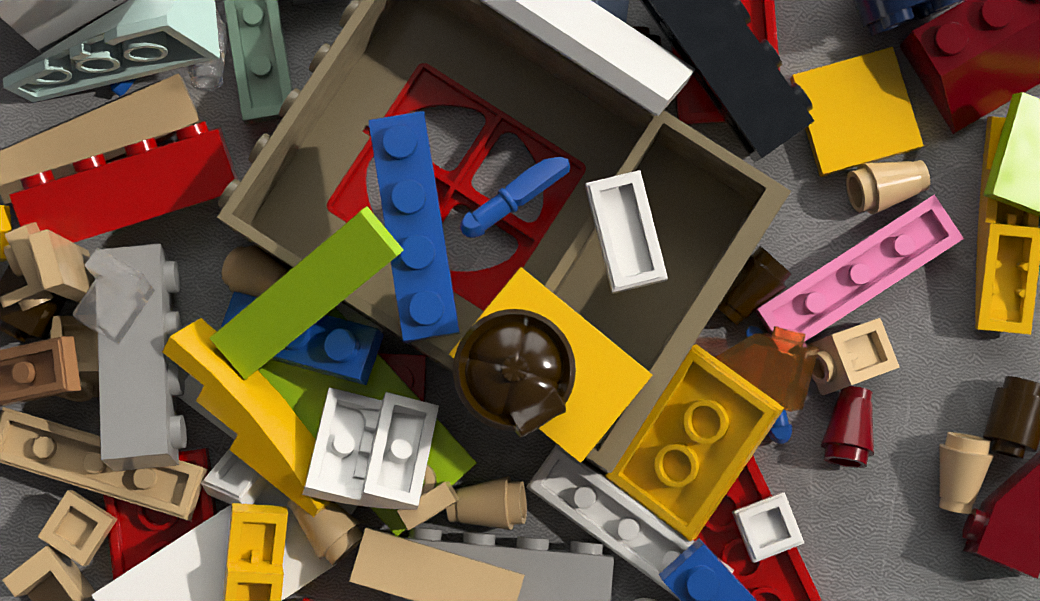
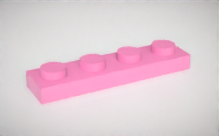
(863, 271)

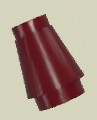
(850, 429)

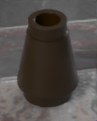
(754, 286)

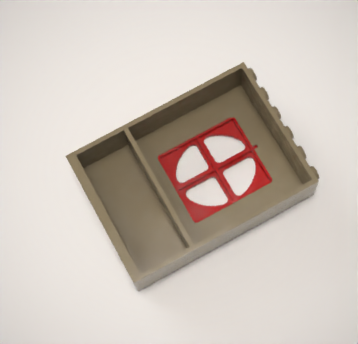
(468, 56)

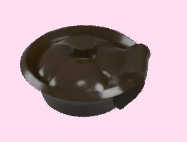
(514, 370)

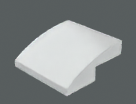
(371, 450)

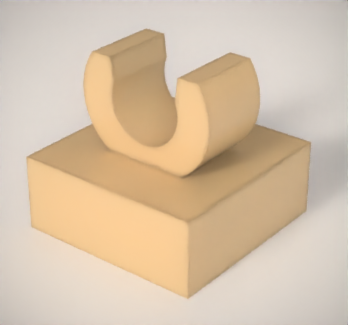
(431, 502)
(77, 527)

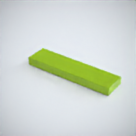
(307, 293)

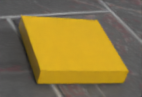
(858, 112)

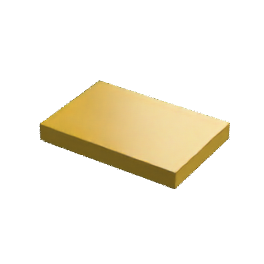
(604, 375)
(695, 442)

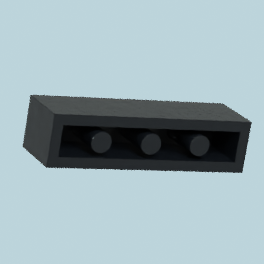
(735, 70)

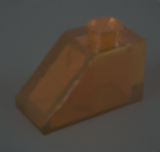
(775, 364)

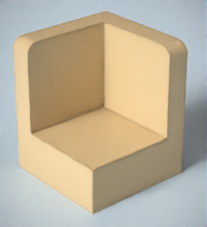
(49, 577)

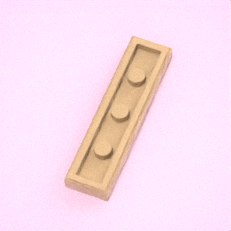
(106, 130)
(76, 460)

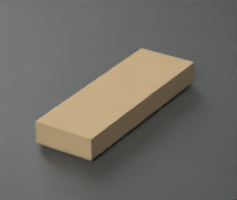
(60, 265)
(429, 572)

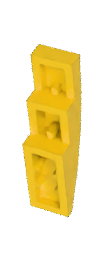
(1005, 255)
(266, 427)
(255, 553)

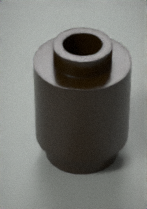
(1015, 418)

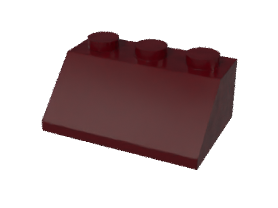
(977, 57)

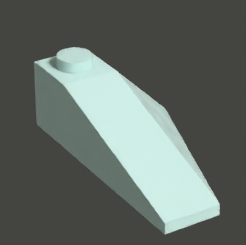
(122, 46)

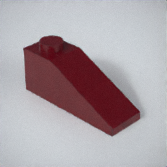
(1008, 523)

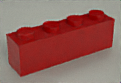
(129, 189)

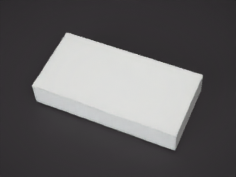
(626, 231)

